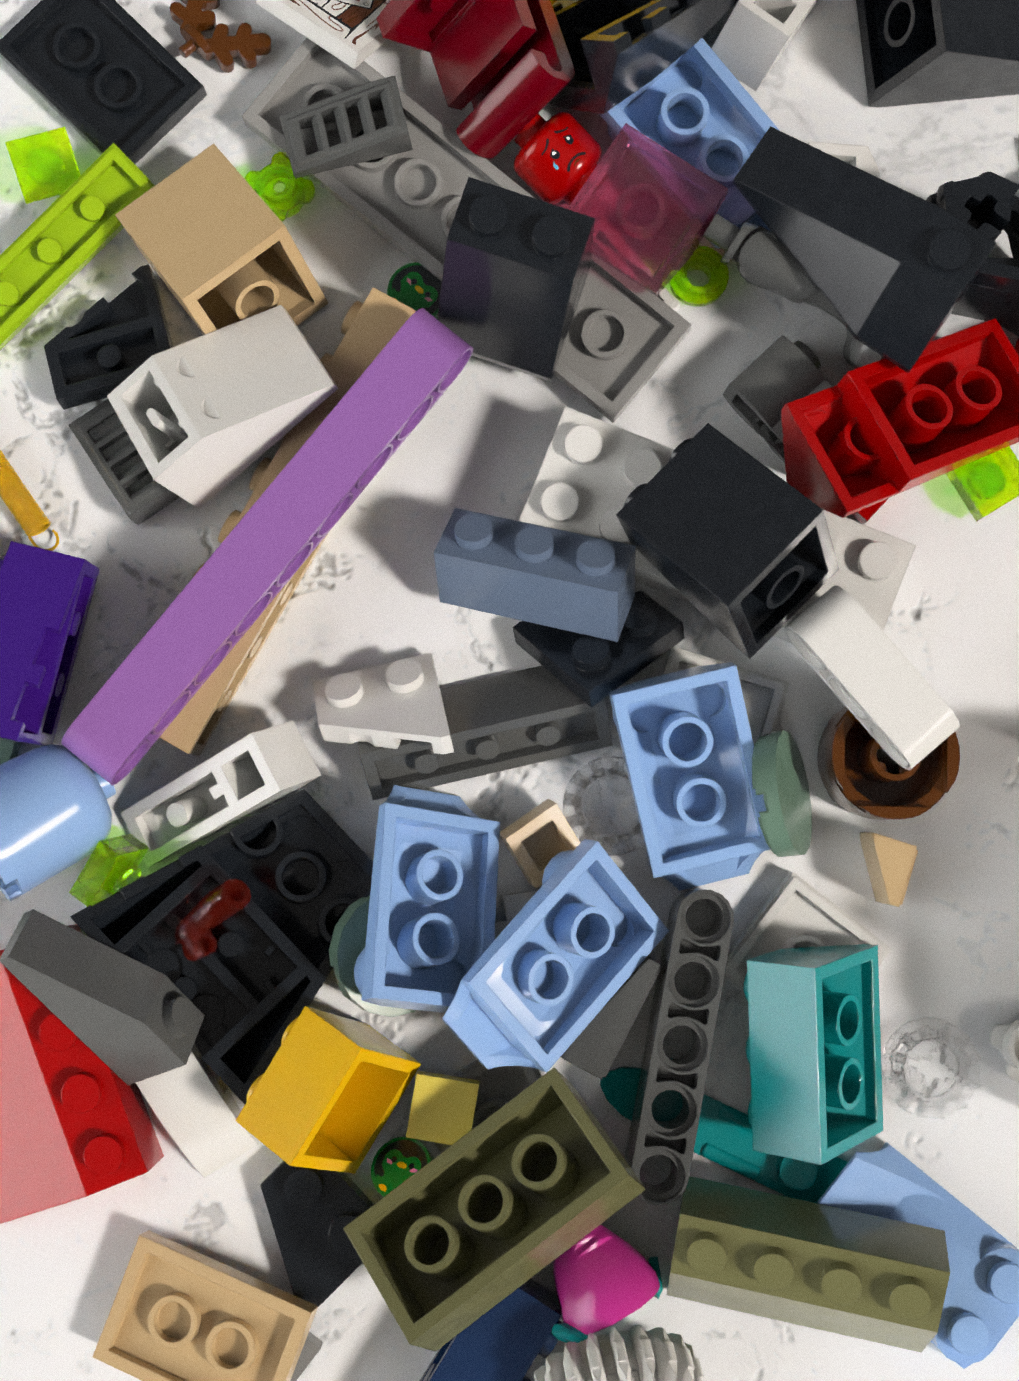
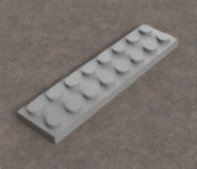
(412, 198)

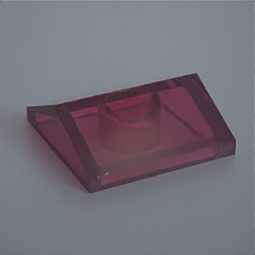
(647, 209)

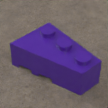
(41, 628)

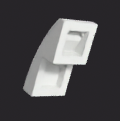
(198, 1114)

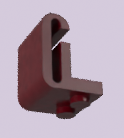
(487, 52)

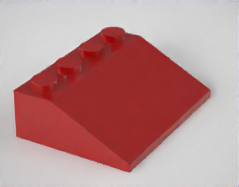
(62, 1112)

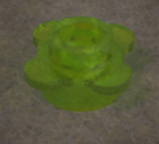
(296, 191)

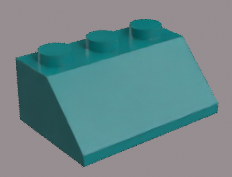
(814, 1050)

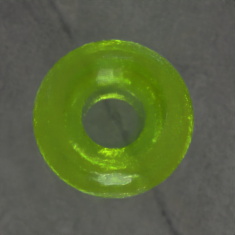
(707, 261)

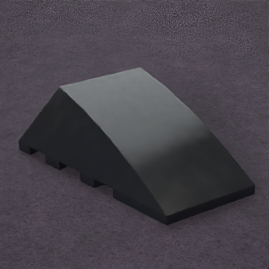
(627, 45)
(267, 954)

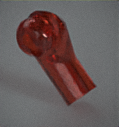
(211, 911)

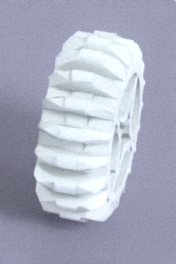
(624, 1357)

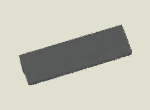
(493, 728)

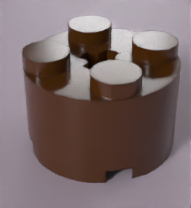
(870, 787)

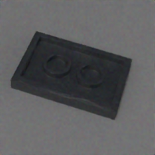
(102, 73)

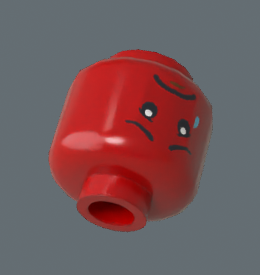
(555, 157)

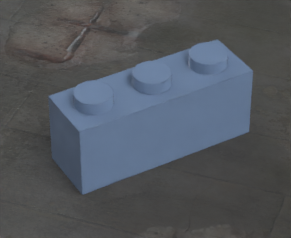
(536, 574)

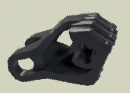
(988, 207)

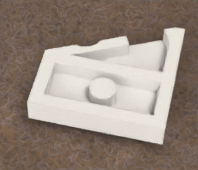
(384, 705)

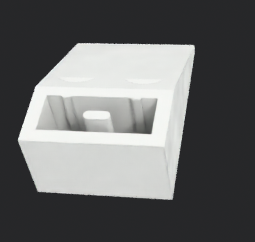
(220, 402)

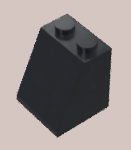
(938, 50)
(514, 276)
(731, 537)

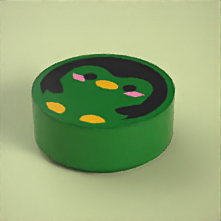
(416, 288)
(397, 1162)

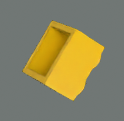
(327, 1092)

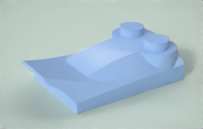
(702, 118)
(691, 773)
(427, 900)
(555, 963)
(983, 1264)

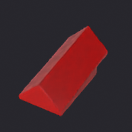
(900, 428)

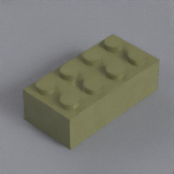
(492, 1211)

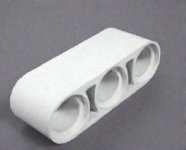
(872, 677)

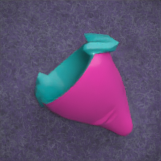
(601, 1284)

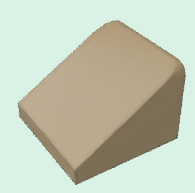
(888, 866)

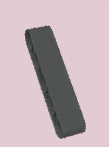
(689, 1073)

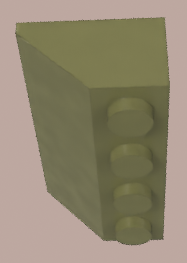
(810, 1264)

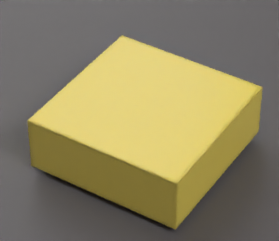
(442, 1107)

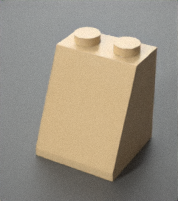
(220, 246)

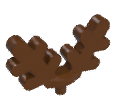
(221, 47)

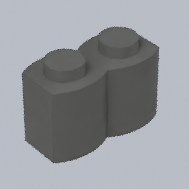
(772, 380)

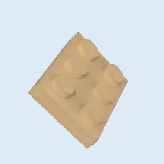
(200, 1320)

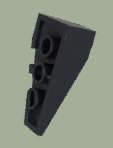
(869, 246)

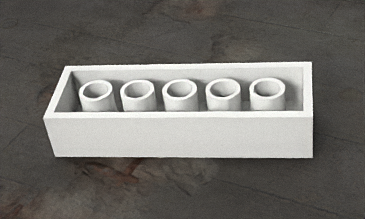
(598, 465)

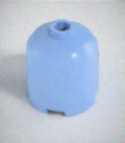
(49, 816)

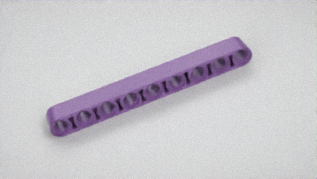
(267, 547)

